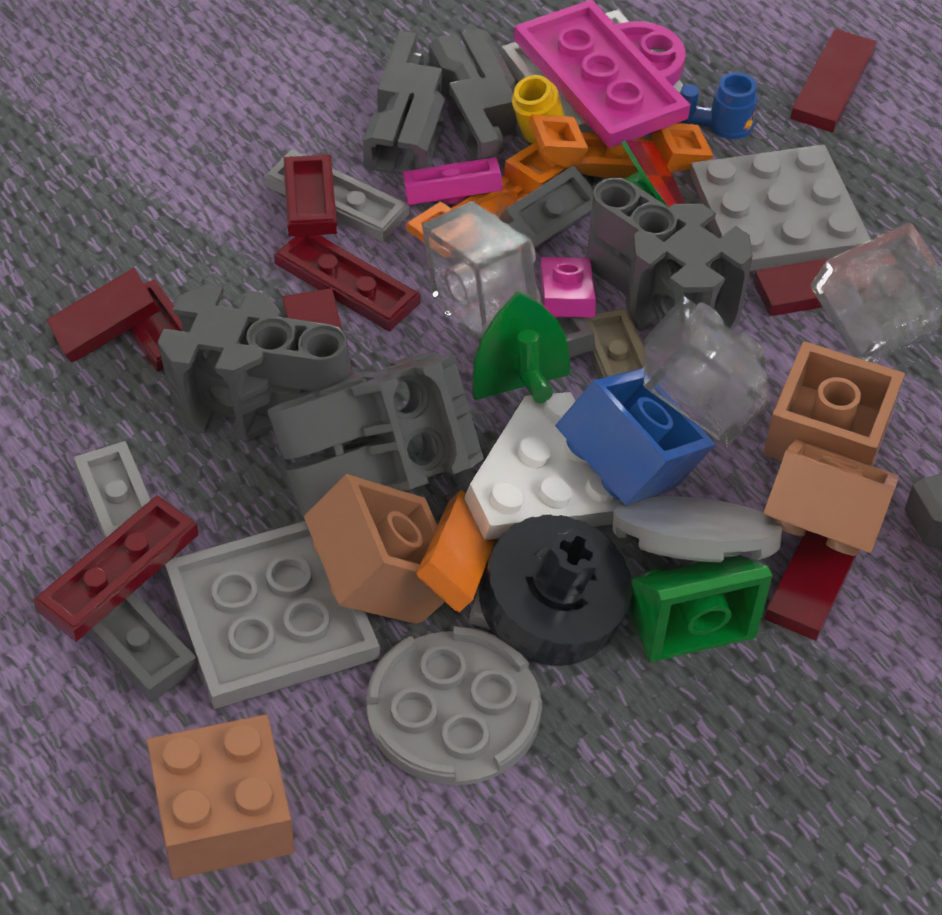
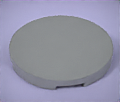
(697, 528)
(453, 706)

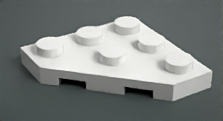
(536, 474)

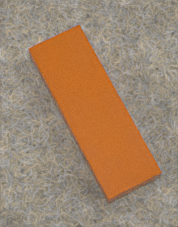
(455, 555)

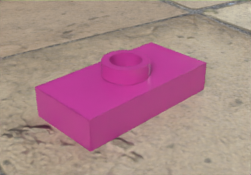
(452, 181)
(567, 286)

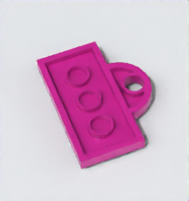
(609, 69)

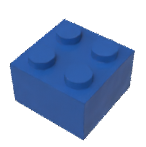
(632, 437)

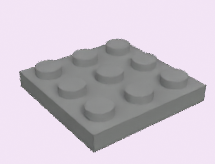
(784, 201)
(265, 615)

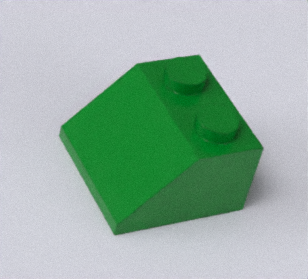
(699, 606)

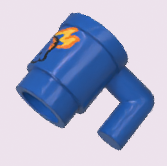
(731, 109)

